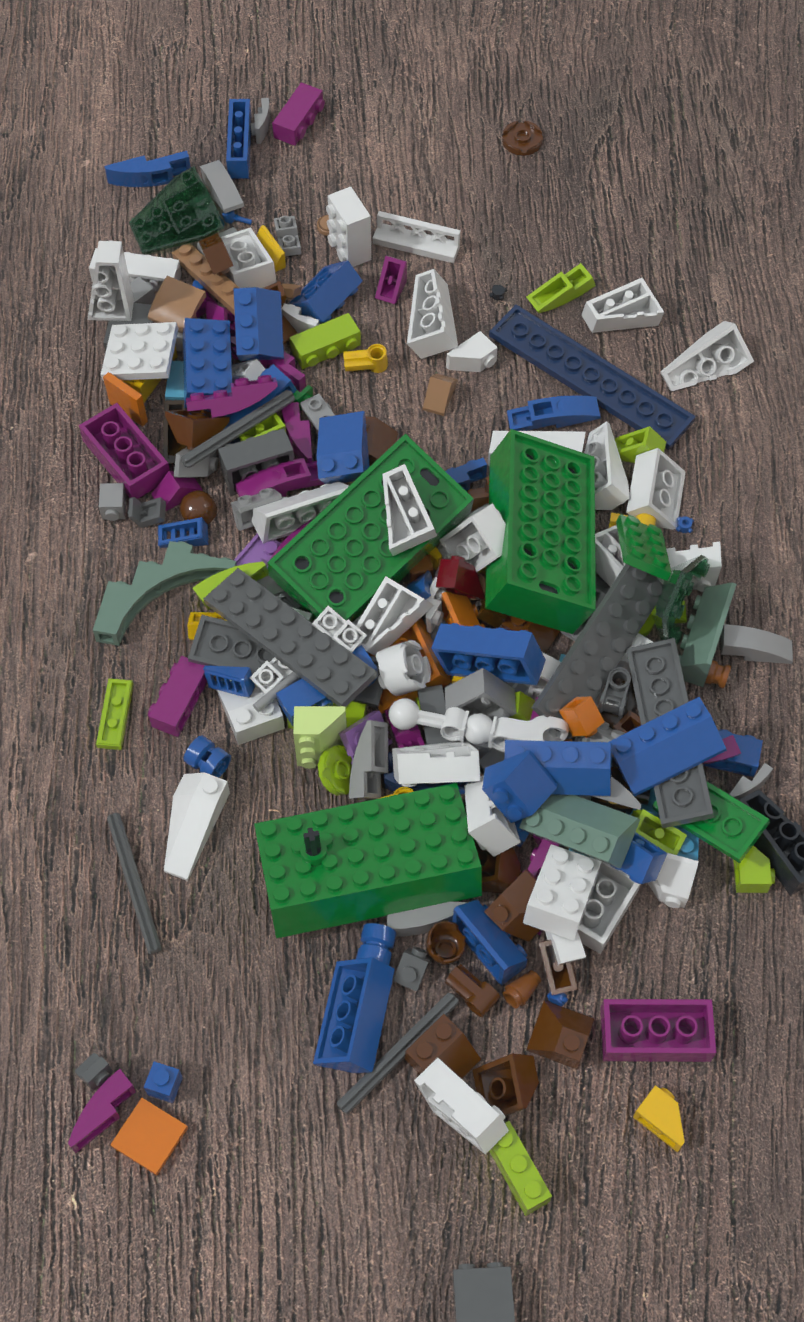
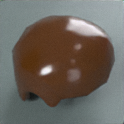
(198, 505)
(445, 943)

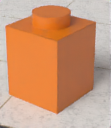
(582, 716)

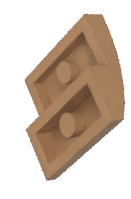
(176, 302)

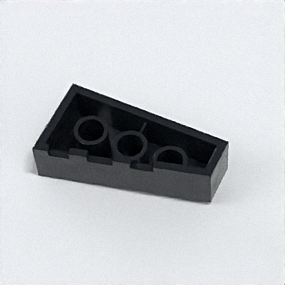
(780, 842)

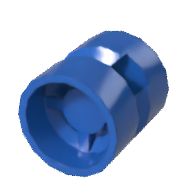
(205, 756)
(377, 942)

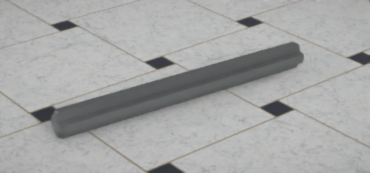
(237, 429)
(134, 883)
(395, 1055)

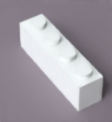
(146, 267)

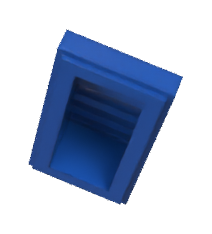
(191, 525)
(240, 676)

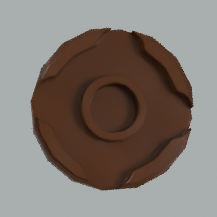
(522, 138)

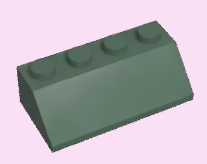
(705, 632)
(583, 827)

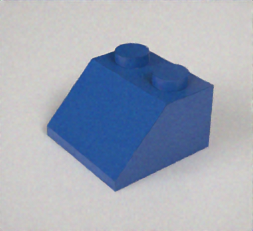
(518, 785)

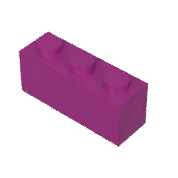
(298, 114)
(178, 697)

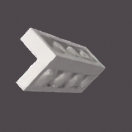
(416, 240)

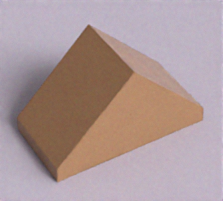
(439, 393)

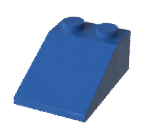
(342, 447)

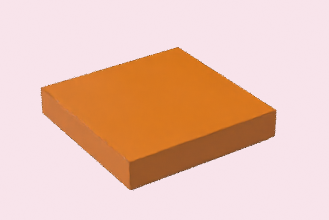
(126, 397)
(149, 1136)

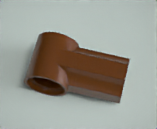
(477, 995)

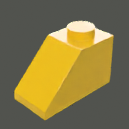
(662, 1117)

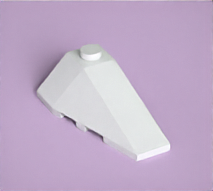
(712, 356)
(610, 477)
(192, 819)

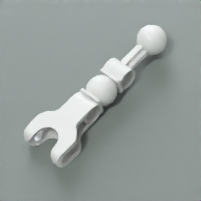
(478, 727)

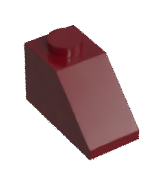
(459, 578)

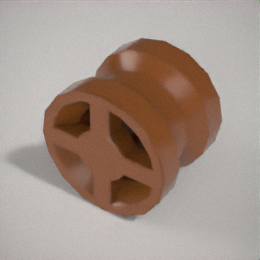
(718, 674)

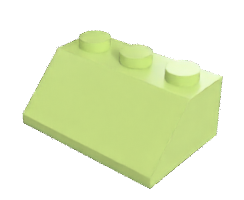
(315, 731)

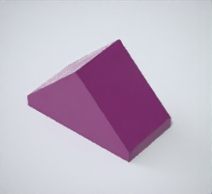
(392, 280)
(173, 489)

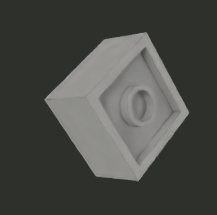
(482, 694)

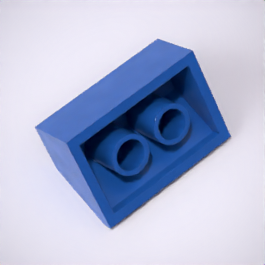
(327, 291)
(258, 324)
(489, 942)

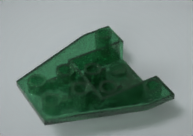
(177, 215)
(673, 593)

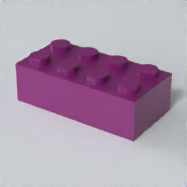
(124, 451)
(658, 1030)

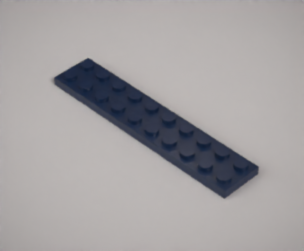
(591, 375)

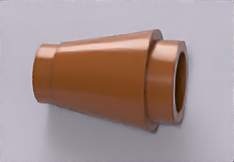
(521, 989)

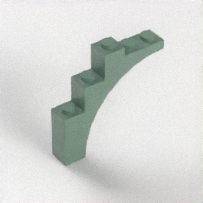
(151, 580)

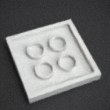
(140, 351)

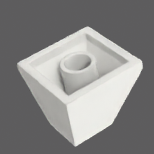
(674, 880)

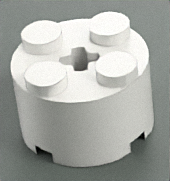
(403, 668)

